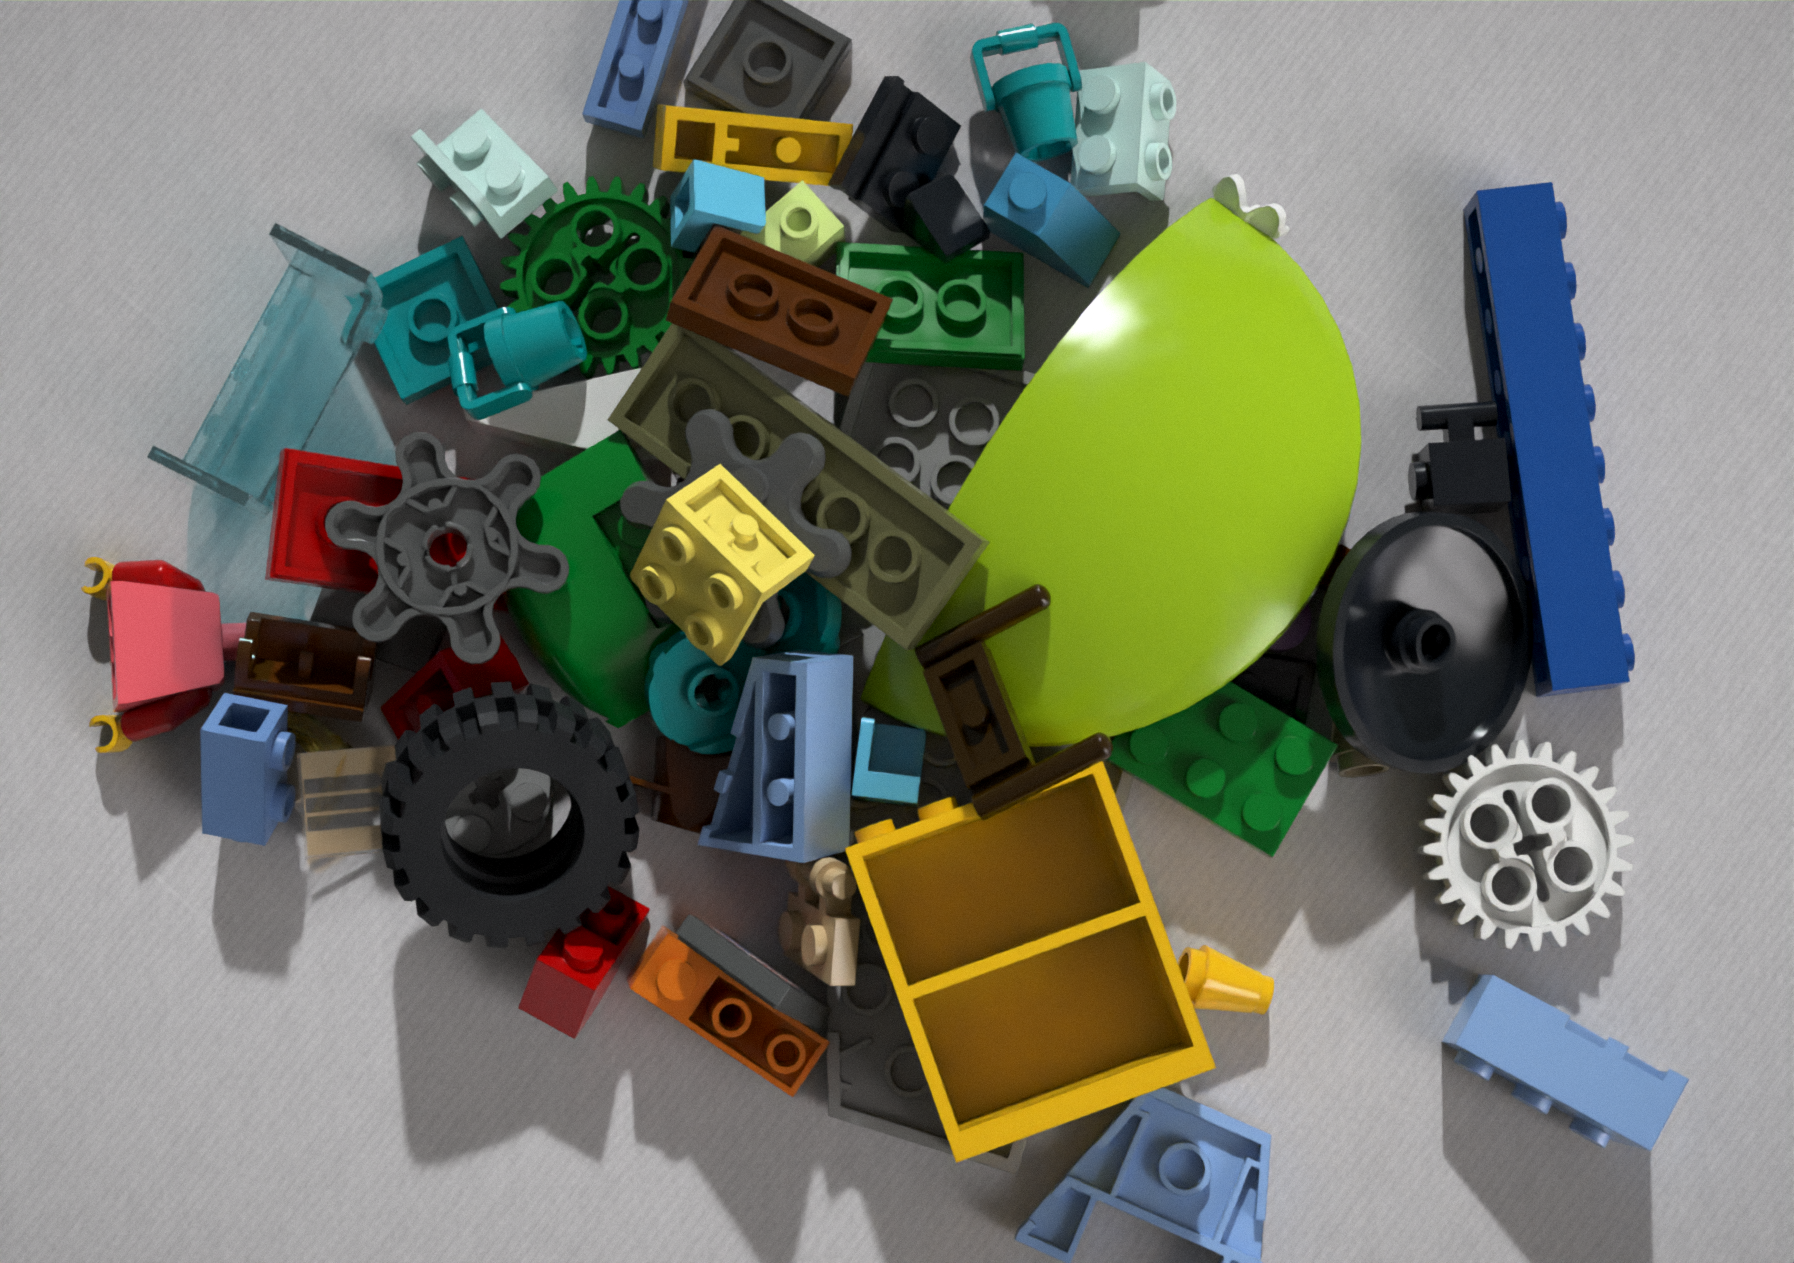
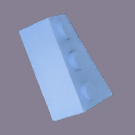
(789, 761)
(1562, 1065)

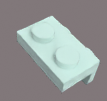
(1123, 131)

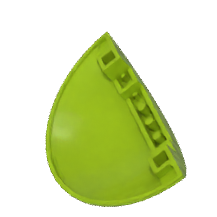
(1165, 486)

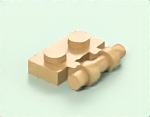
(818, 922)

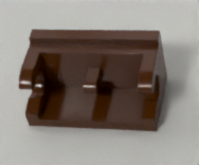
(306, 666)

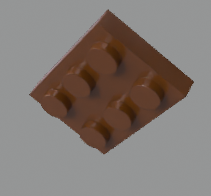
(779, 310)

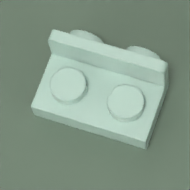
(487, 171)

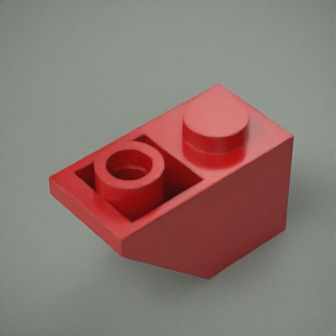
(580, 966)

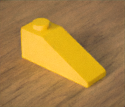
(750, 143)

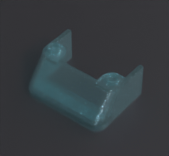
(282, 376)

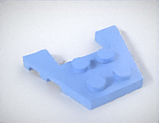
(1171, 1168)

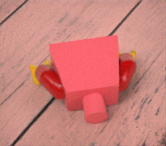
(161, 645)

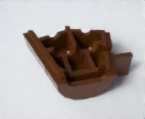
(683, 785)

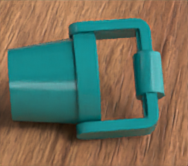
(1035, 98)
(524, 350)

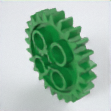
(558, 246)

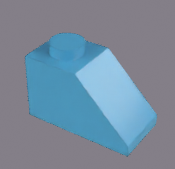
(1049, 220)

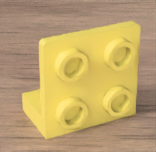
(716, 561)

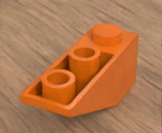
(725, 1012)

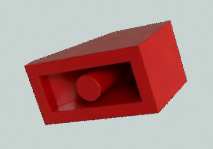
(445, 676)

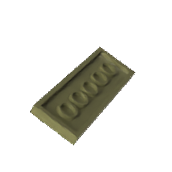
(902, 542)

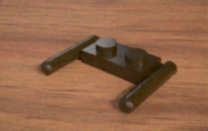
(981, 715)

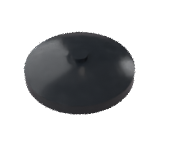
(1424, 641)

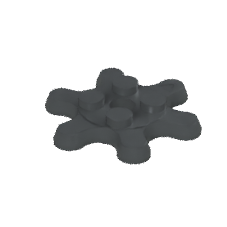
(773, 481)
(440, 504)

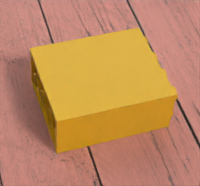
(1028, 961)

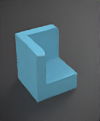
(716, 196)
(888, 763)

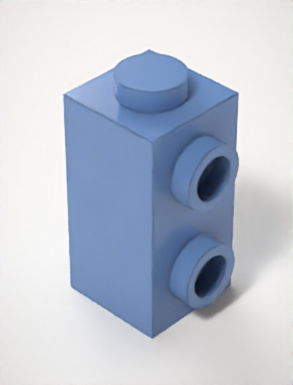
(246, 769)

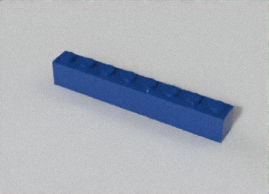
(1546, 418)

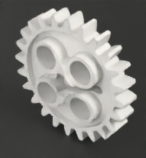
(1580, 826)

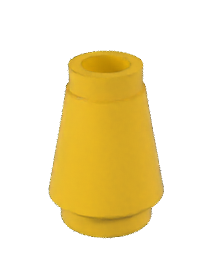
(1224, 983)

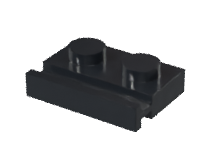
(893, 151)

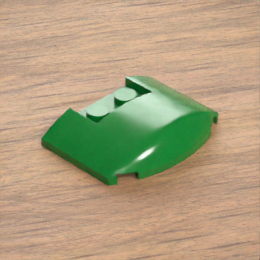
(597, 626)

